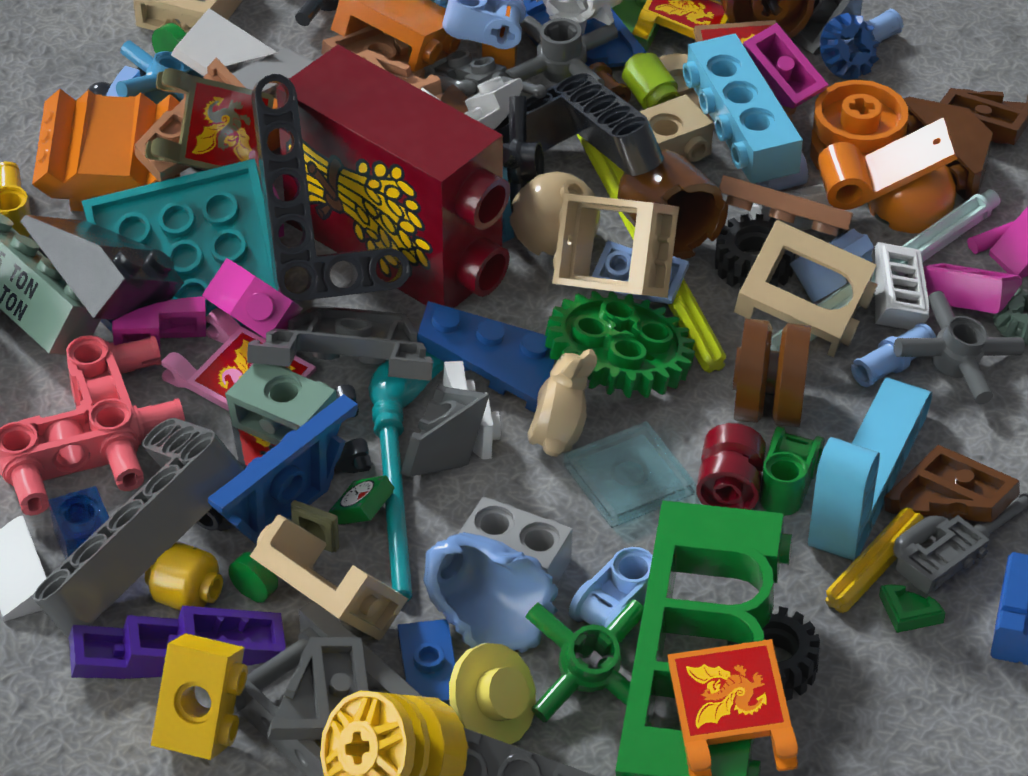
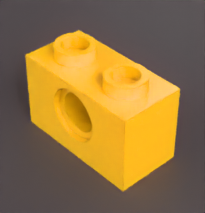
(180, 719)

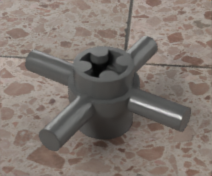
(560, 49)

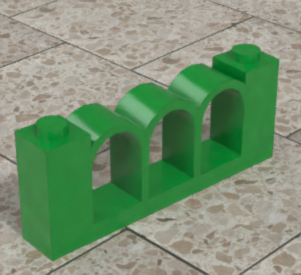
(709, 543)

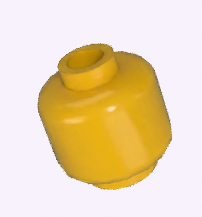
(184, 577)

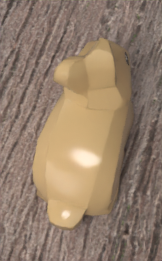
(562, 404)

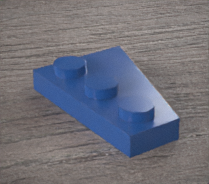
(500, 352)

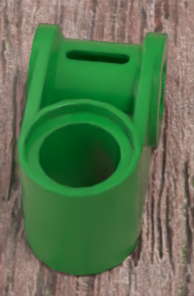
(789, 471)

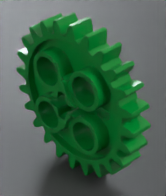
(631, 341)

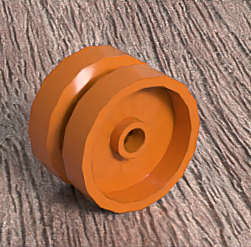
(857, 114)

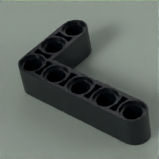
(596, 114)
(298, 209)

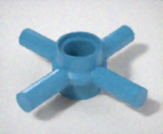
(151, 66)

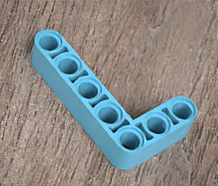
(860, 473)

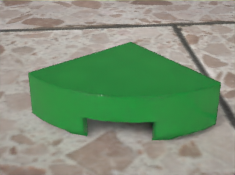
(909, 609)

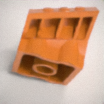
(90, 145)

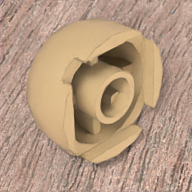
(538, 210)

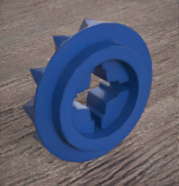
(836, 52)

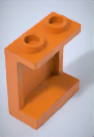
(409, 21)

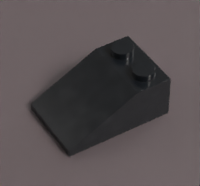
(103, 267)

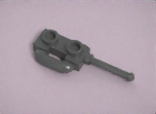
(469, 72)
(955, 546)

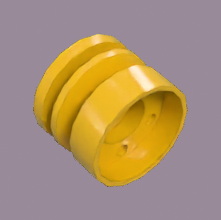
(393, 737)

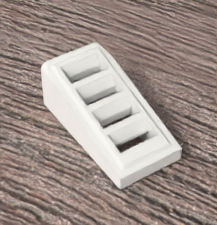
(887, 309)

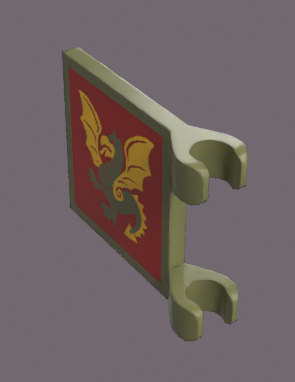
(215, 123)

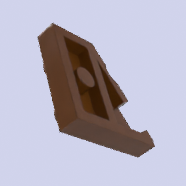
(1003, 118)
(953, 486)

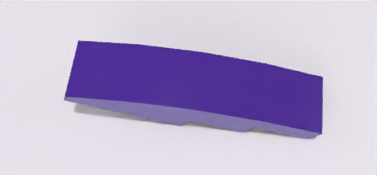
(142, 643)

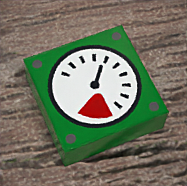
(362, 500)

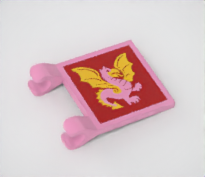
(225, 365)

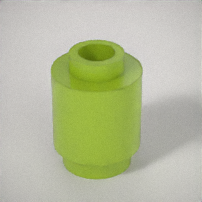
(649, 80)

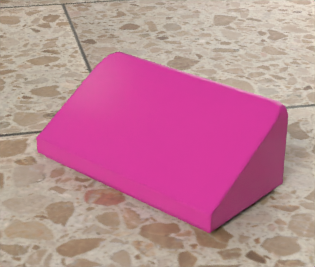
(972, 286)

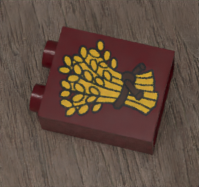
(400, 176)

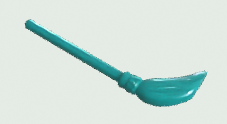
(389, 399)

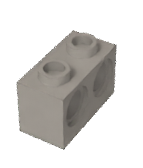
(523, 532)

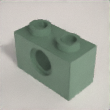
(275, 400)

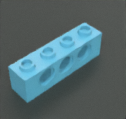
(743, 109)

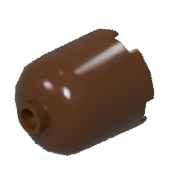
(682, 185)

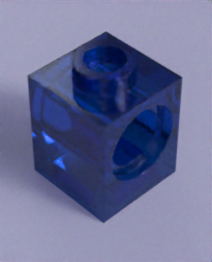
(76, 517)

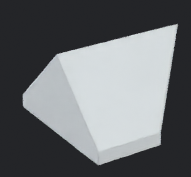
(219, 38)

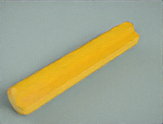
(869, 564)

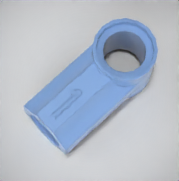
(821, 281)

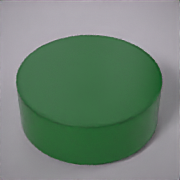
(167, 37)
(252, 578)

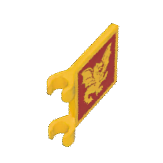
(678, 16)

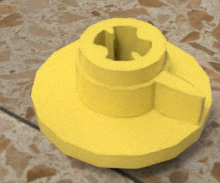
(493, 692)

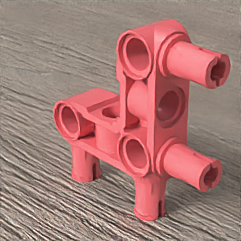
(96, 433)

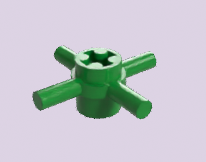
(576, 672)

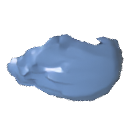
(488, 590)

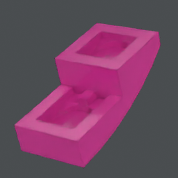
(164, 320)

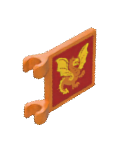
(730, 698)

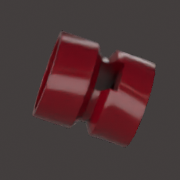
(731, 467)

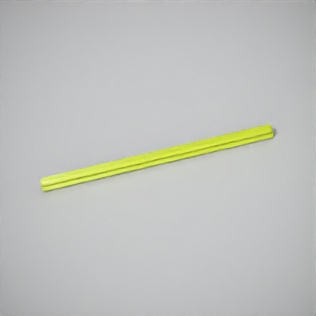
(706, 345)

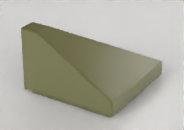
(317, 522)

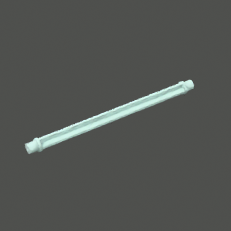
(928, 242)

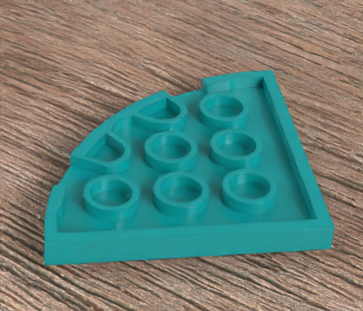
(195, 223)

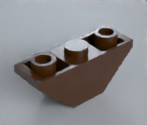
(969, 137)

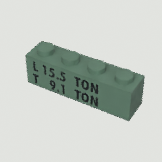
(38, 295)

